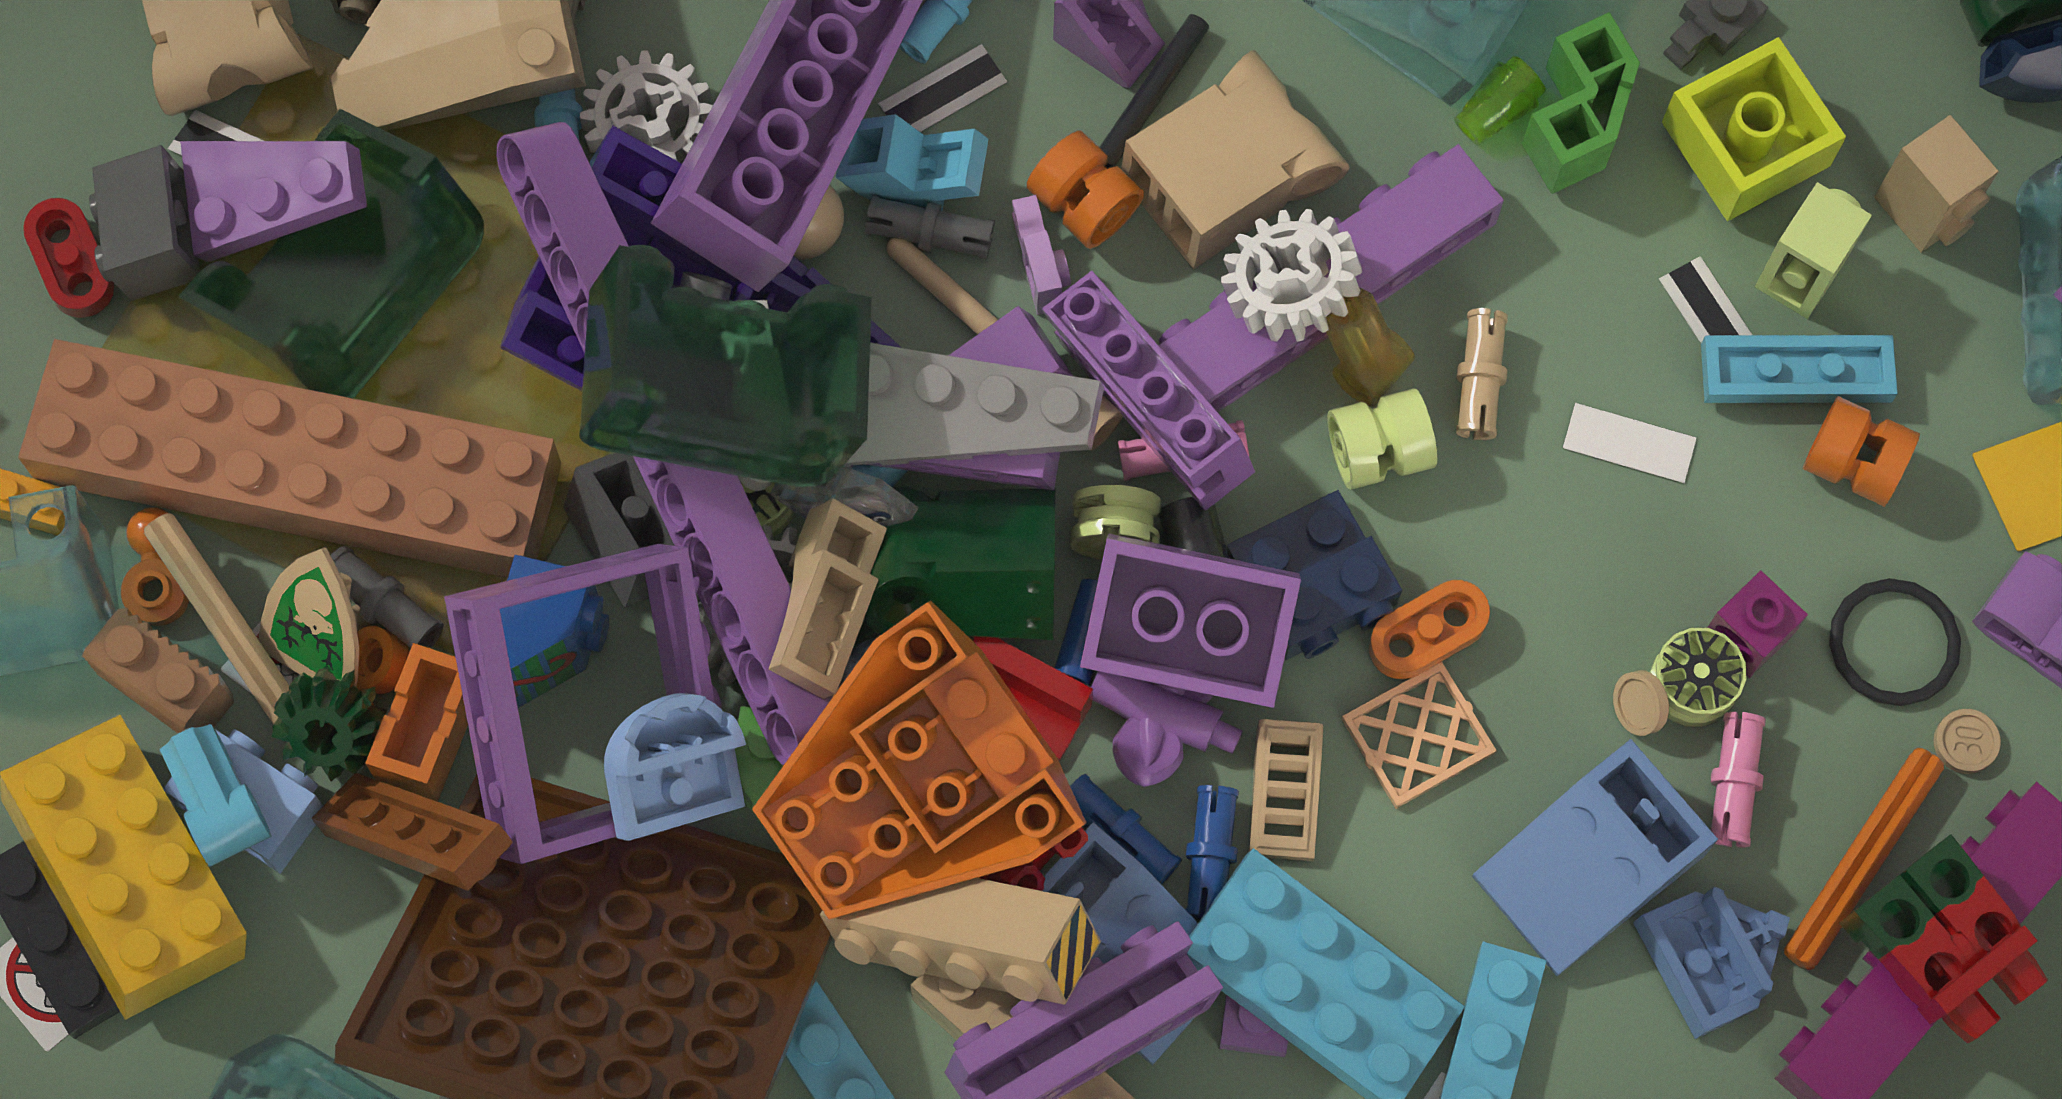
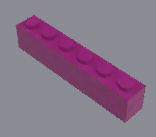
(1874, 1021)

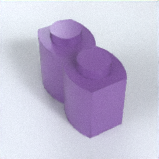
(2027, 614)

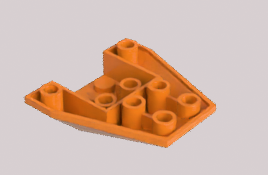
(916, 775)

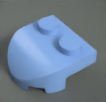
(672, 765)

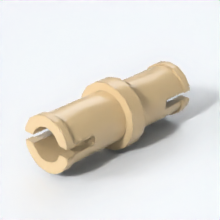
(1481, 374)

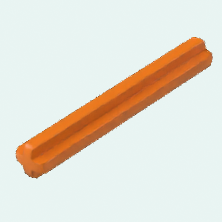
(1863, 858)

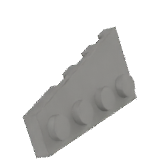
(968, 408)

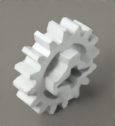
(648, 90)
(1291, 275)

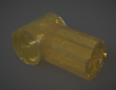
(1368, 350)

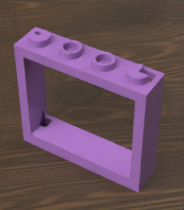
(492, 699)

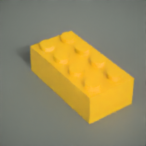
(122, 866)

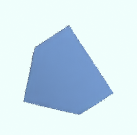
(1713, 955)

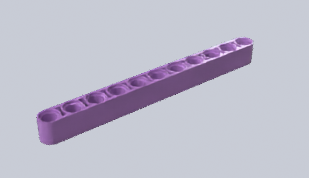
(700, 507)

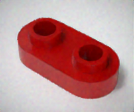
(67, 262)

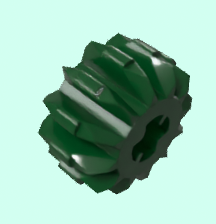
(305, 720)

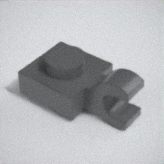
(1713, 23)

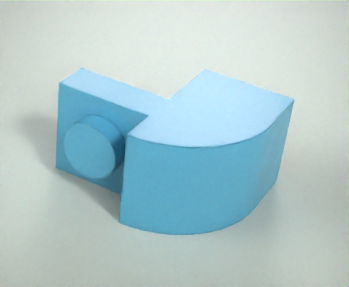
(910, 167)

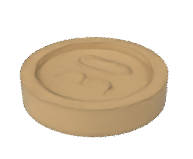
(1641, 703)
(1967, 741)

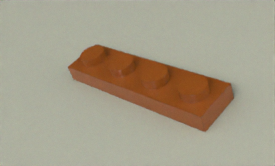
(413, 831)

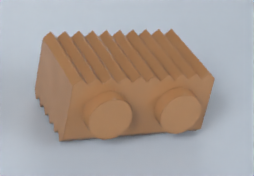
(157, 673)

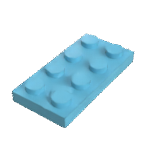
(1321, 981)

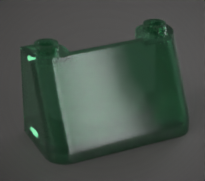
(349, 289)

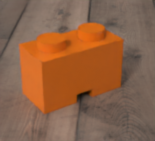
(422, 726)

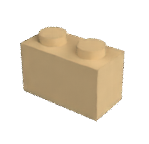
(1937, 185)

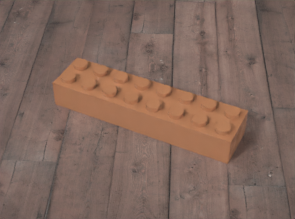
(290, 459)

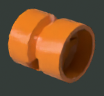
(1090, 194)
(1840, 441)

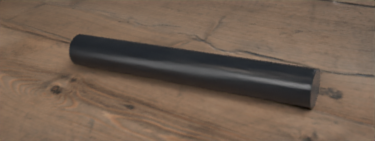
(1154, 87)

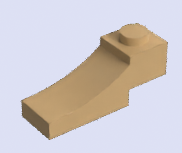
(827, 596)

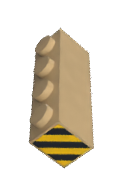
(977, 937)

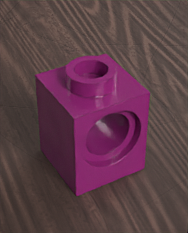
(1759, 620)

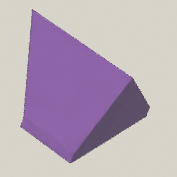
(1108, 36)

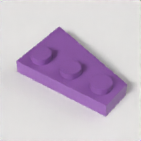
(266, 190)

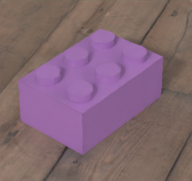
(1191, 620)

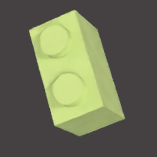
(1813, 249)

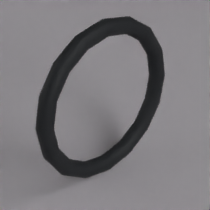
(1866, 688)

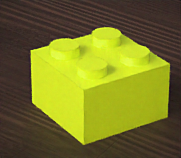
(1753, 129)

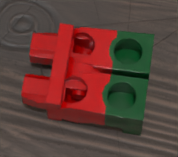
(1945, 937)

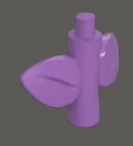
(1158, 724)

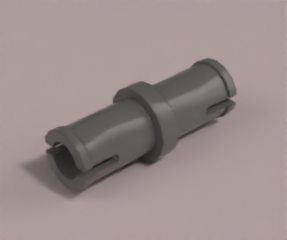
(929, 227)
(385, 603)

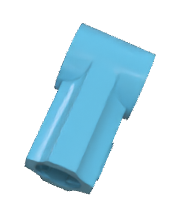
(219, 808)

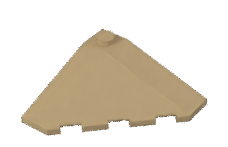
(456, 59)

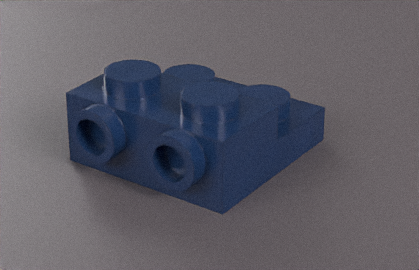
(1339, 569)

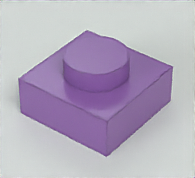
(1247, 1033)

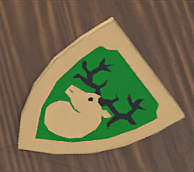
(312, 619)

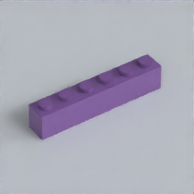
(1396, 240)

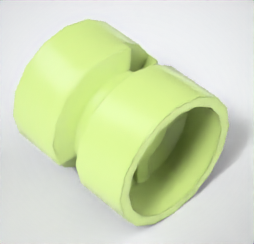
(1382, 438)

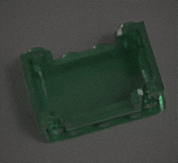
(723, 378)

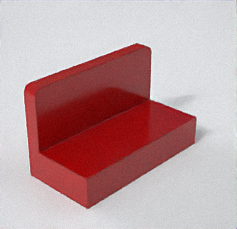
(1047, 695)

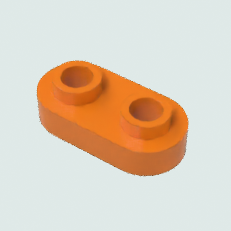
(1426, 630)

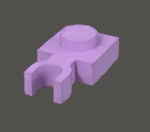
(1045, 268)

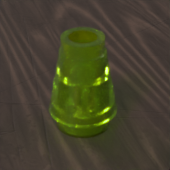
(1500, 100)

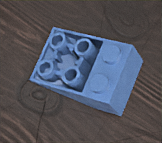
(1595, 857)
(1119, 901)

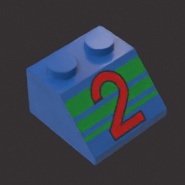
(551, 635)

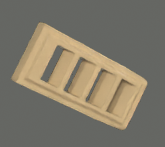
(1286, 734)

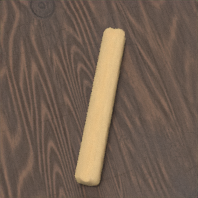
(217, 611)

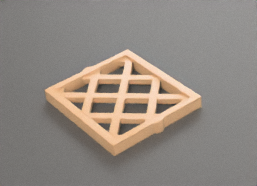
(1375, 758)

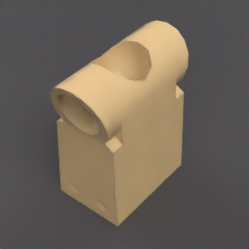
(218, 47)
(1229, 161)

